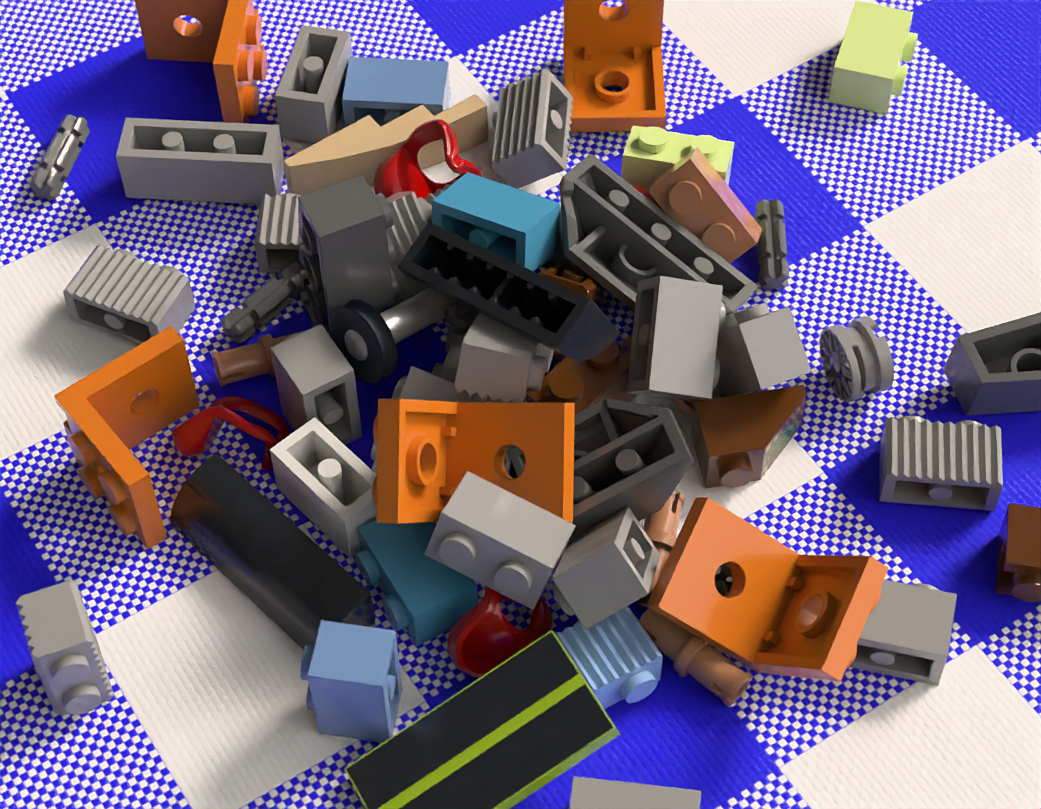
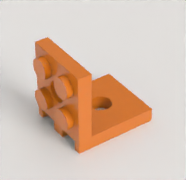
(225, 36)
(614, 49)
(110, 419)
(433, 444)
(783, 607)

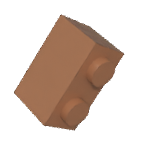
(706, 206)

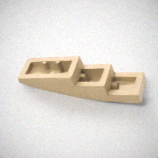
(365, 145)

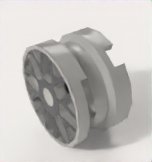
(856, 359)

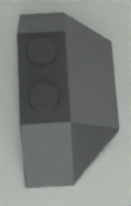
(627, 238)
(620, 460)

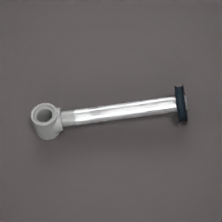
(371, 338)

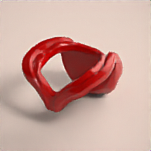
(402, 170)
(201, 430)
(487, 638)

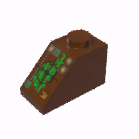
(744, 433)

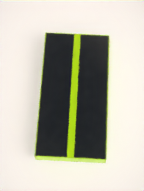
(491, 738)

